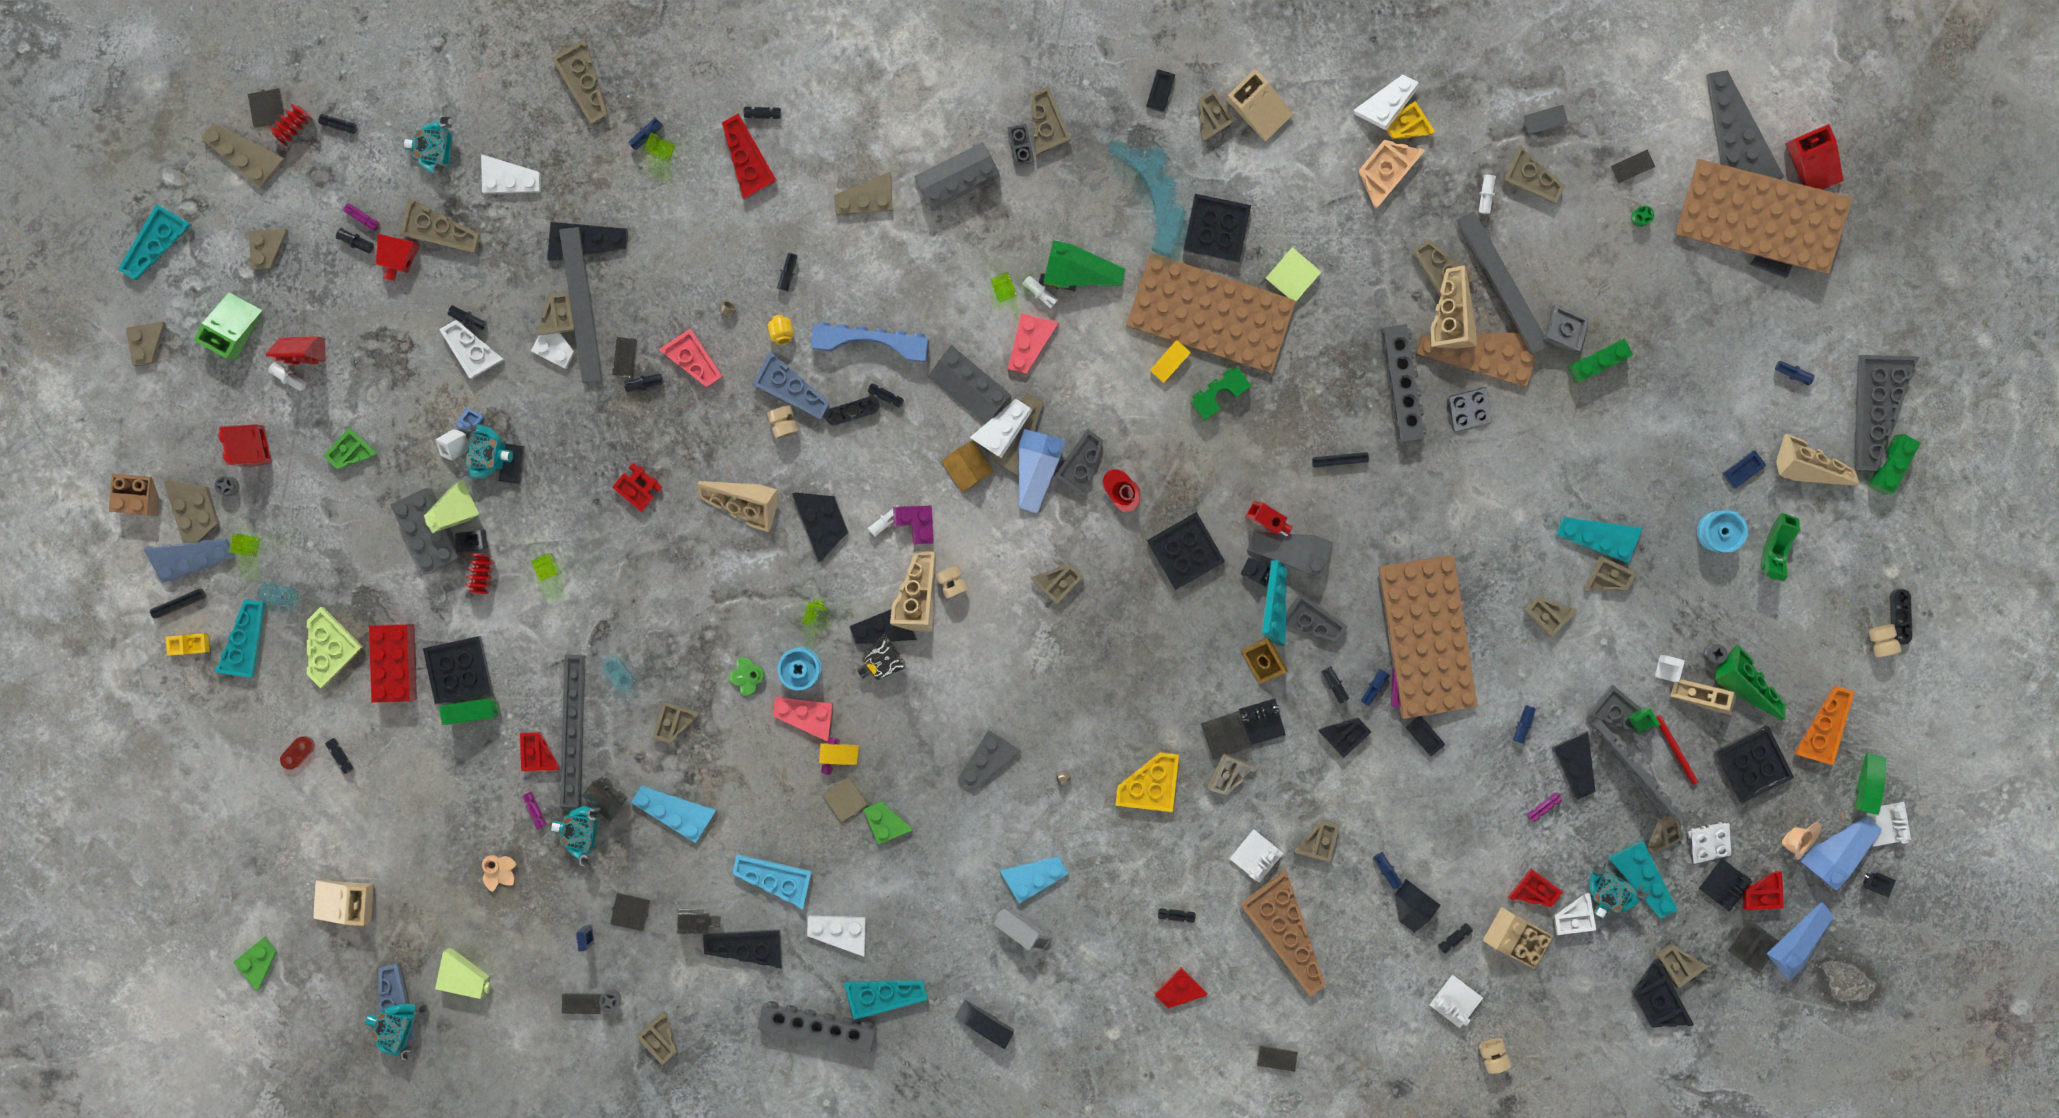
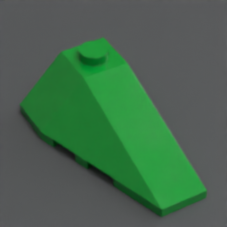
(1074, 266)
(1742, 678)

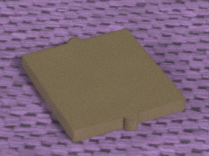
(845, 799)

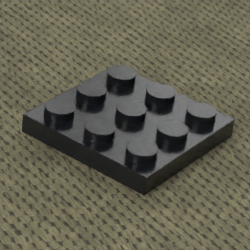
(1217, 228)
(1185, 551)
(457, 670)
(1754, 764)

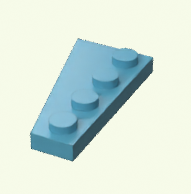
(681, 815)
(776, 878)

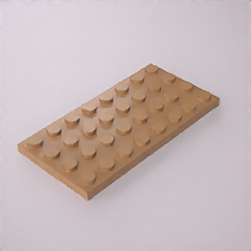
(1763, 216)
(1211, 313)
(1427, 636)

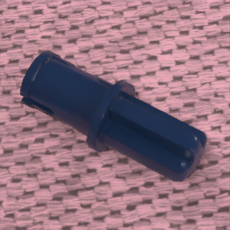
(642, 136)
(1795, 373)
(1375, 687)
(1524, 724)
(1387, 870)

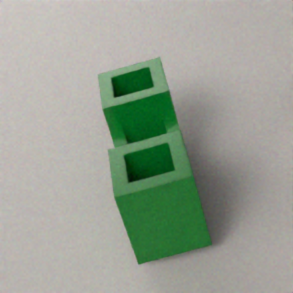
(1600, 360)
(1233, 382)
(1901, 452)

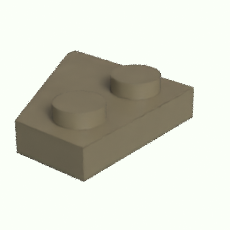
(1213, 115)
(556, 315)
(1058, 581)
(673, 721)
(1229, 774)
(1666, 833)
(1319, 841)
(659, 1038)

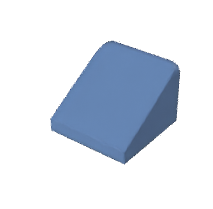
(472, 416)

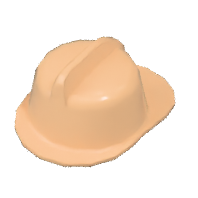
(1801, 839)

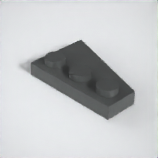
(1079, 464)
(1311, 618)
(1615, 708)
(987, 758)

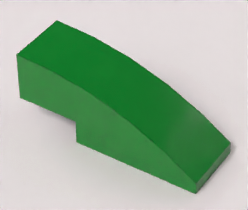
(1871, 784)

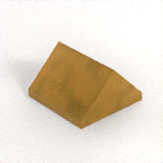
(967, 466)
(1264, 660)

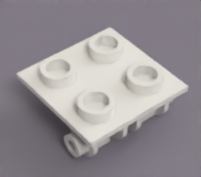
(1893, 823)
(1710, 842)
(1256, 856)
(1456, 1001)

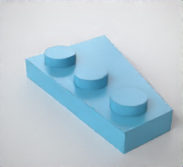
(1033, 877)

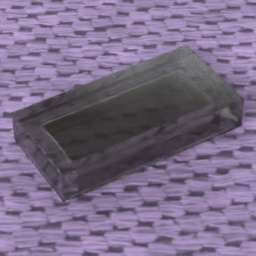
(1632, 166)
(624, 357)
(581, 1003)
(1277, 1058)

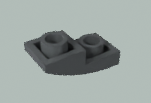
(1545, 119)
(1020, 144)

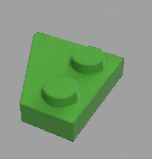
(349, 450)
(885, 822)
(256, 962)

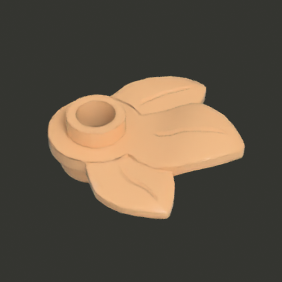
(500, 873)

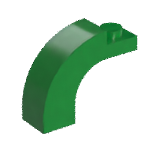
(1778, 545)

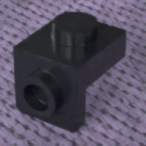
(471, 540)
(1256, 571)
(1879, 883)

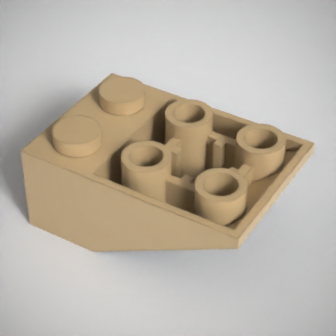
(1259, 105)
(343, 902)
(1517, 938)

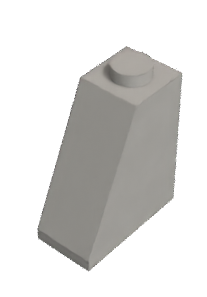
(1022, 930)

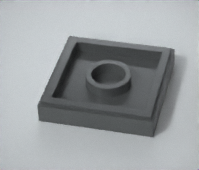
(1566, 329)

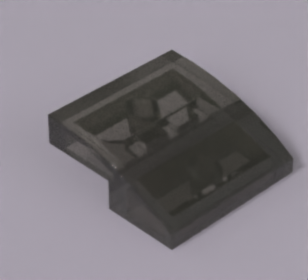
(1226, 734)
(1752, 946)

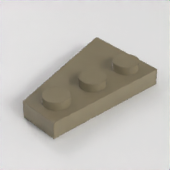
(1047, 121)
(1532, 177)
(866, 197)

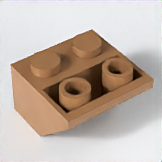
(133, 495)

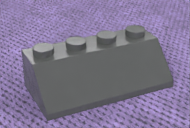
(957, 176)
(969, 385)

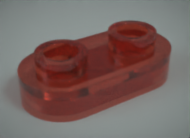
(296, 753)

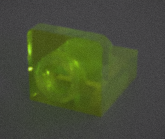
(810, 613)

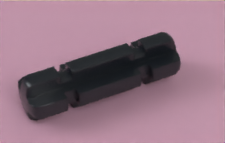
(762, 112)
(337, 123)
(885, 395)
(339, 755)
(1176, 915)
(1455, 938)

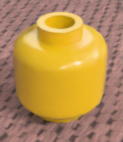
(780, 330)

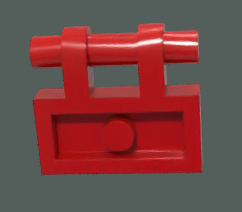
(635, 493)

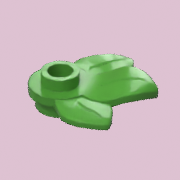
(744, 678)

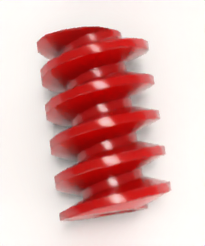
(290, 124)
(480, 575)

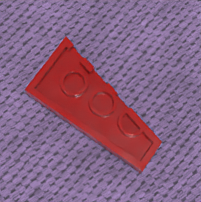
(749, 163)

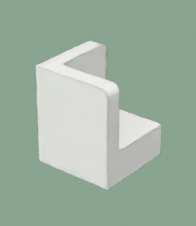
(452, 444)
(1669, 668)

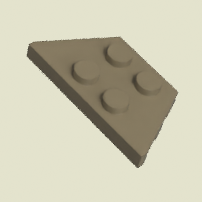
(192, 510)

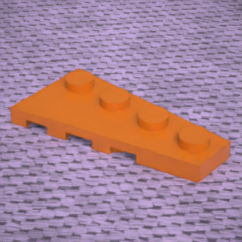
(1826, 729)

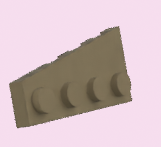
(580, 76)
(246, 156)
(429, 226)
(1011, 457)

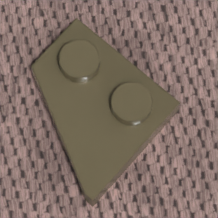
(265, 247)
(144, 342)
(1609, 576)
(1549, 615)
(1679, 965)

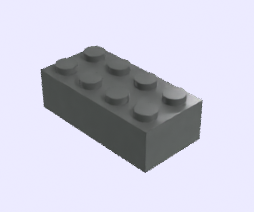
(430, 549)

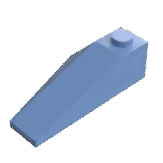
(1036, 466)
(1798, 945)

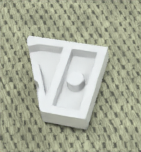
(554, 348)
(1575, 917)

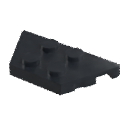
(822, 521)
(1659, 999)

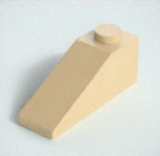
(1704, 696)

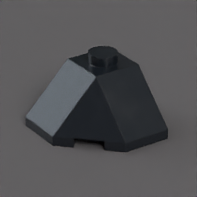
(1414, 906)

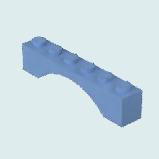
(830, 338)

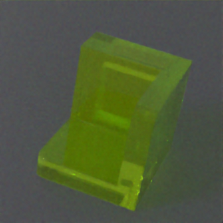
(659, 147)
(1003, 287)
(244, 544)
(546, 566)

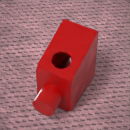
(395, 255)
(1263, 515)

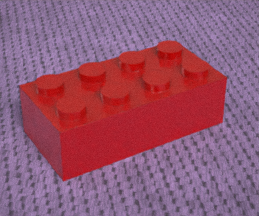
(392, 663)

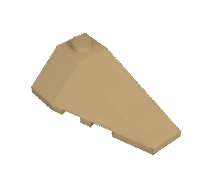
(1454, 317)
(1807, 465)
(748, 501)
(915, 600)

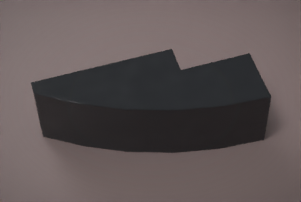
(985, 1024)

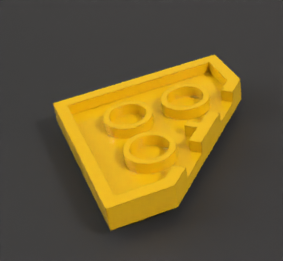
(1151, 785)

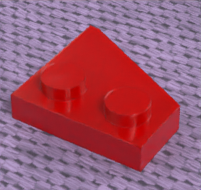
(536, 753)
(1536, 889)
(1765, 893)
(1179, 989)

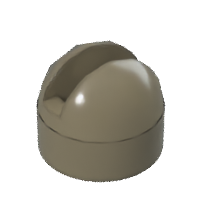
(727, 308)
(1063, 778)

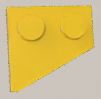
(1410, 123)

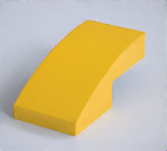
(1170, 361)
(187, 644)
(838, 754)

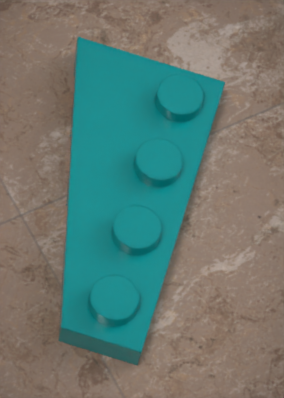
(154, 239)
(1606, 538)
(1275, 609)
(242, 649)
(1639, 869)
(880, 996)

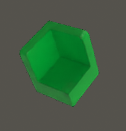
(1643, 720)

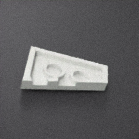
(1388, 102)
(507, 177)
(469, 350)
(1003, 428)
(839, 931)

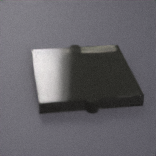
(266, 107)
(630, 912)

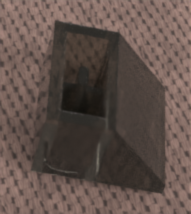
(604, 796)

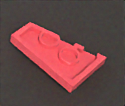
(1029, 341)
(692, 357)
(805, 714)

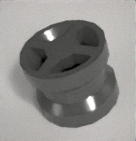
(223, 488)
(1711, 651)
(607, 1003)

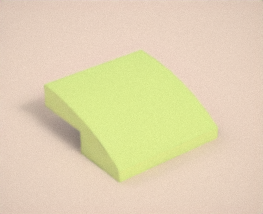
(1293, 274)

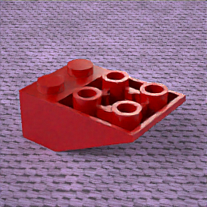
(1816, 158)
(298, 350)
(244, 445)

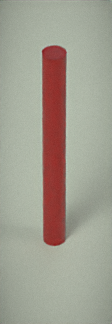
(1677, 751)

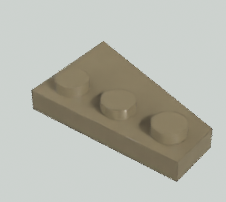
(1434, 263)

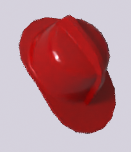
(1121, 490)

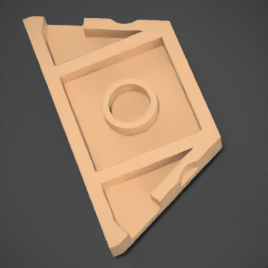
(1387, 168)

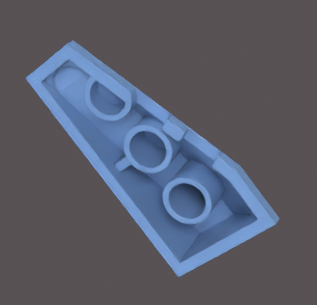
(1841, 853)

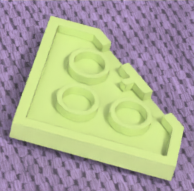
(328, 647)

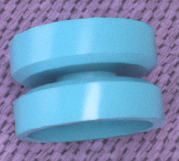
(1726, 521)
(788, 670)

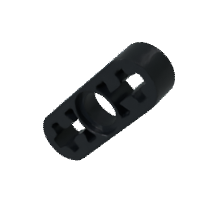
(855, 403)
(1908, 613)

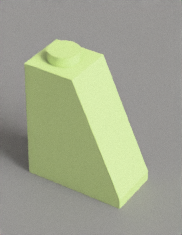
(451, 509)
(461, 976)

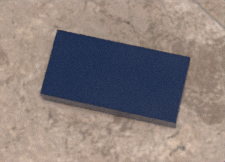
(1744, 469)
(585, 938)

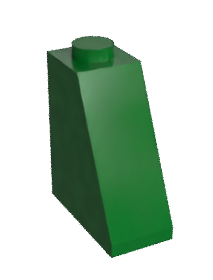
(469, 711)

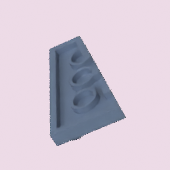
(178, 560)

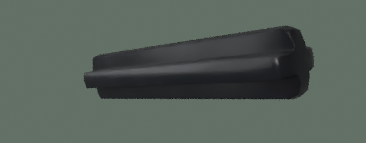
(1342, 459)
(177, 603)

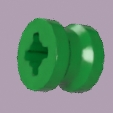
(1646, 213)

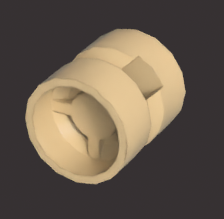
(782, 422)
(948, 575)
(1885, 641)
(1495, 1056)

